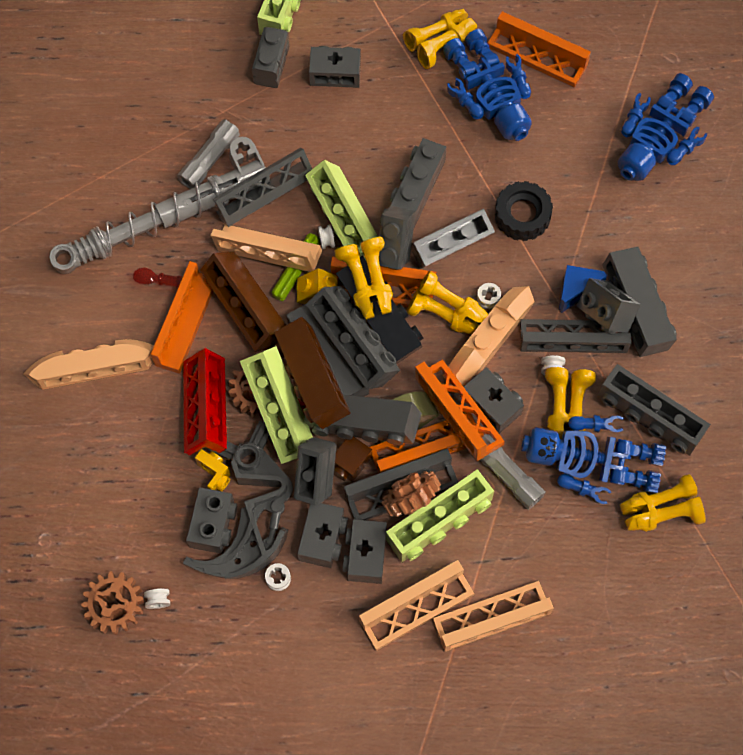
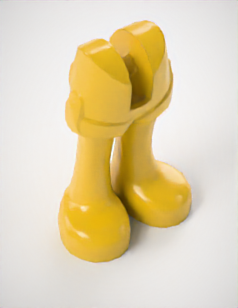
(455, 26)
(351, 256)
(461, 319)
(558, 379)
(651, 516)

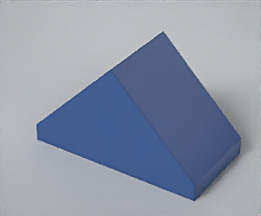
(574, 284)

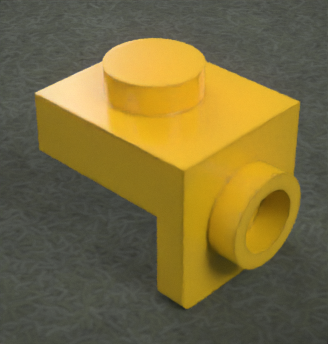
(312, 283)
(214, 466)

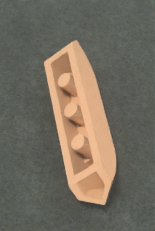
(491, 334)
(89, 365)

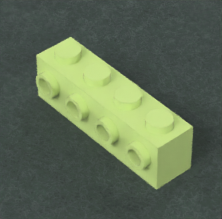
(277, 14)
(340, 204)
(277, 402)
(439, 516)

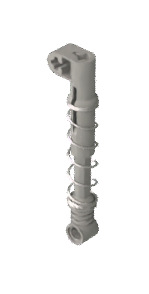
(166, 213)

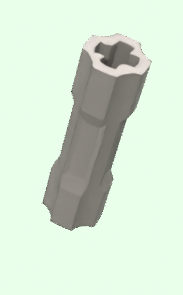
(219, 141)
(521, 485)

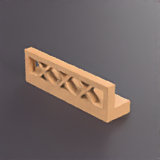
(267, 247)
(411, 595)
(498, 623)

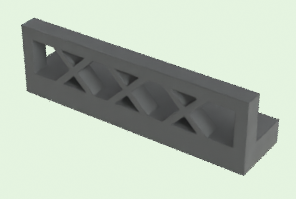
(266, 192)
(572, 339)
(383, 481)

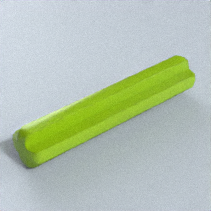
(290, 275)

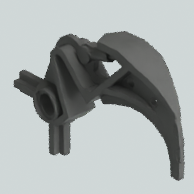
(259, 473)

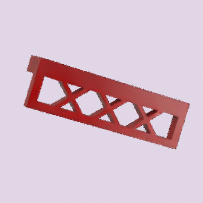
(209, 400)

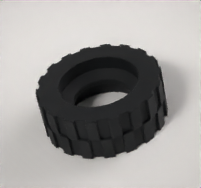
(528, 192)

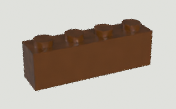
(243, 299)
(311, 373)

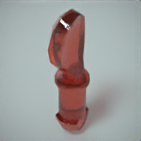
(146, 277)

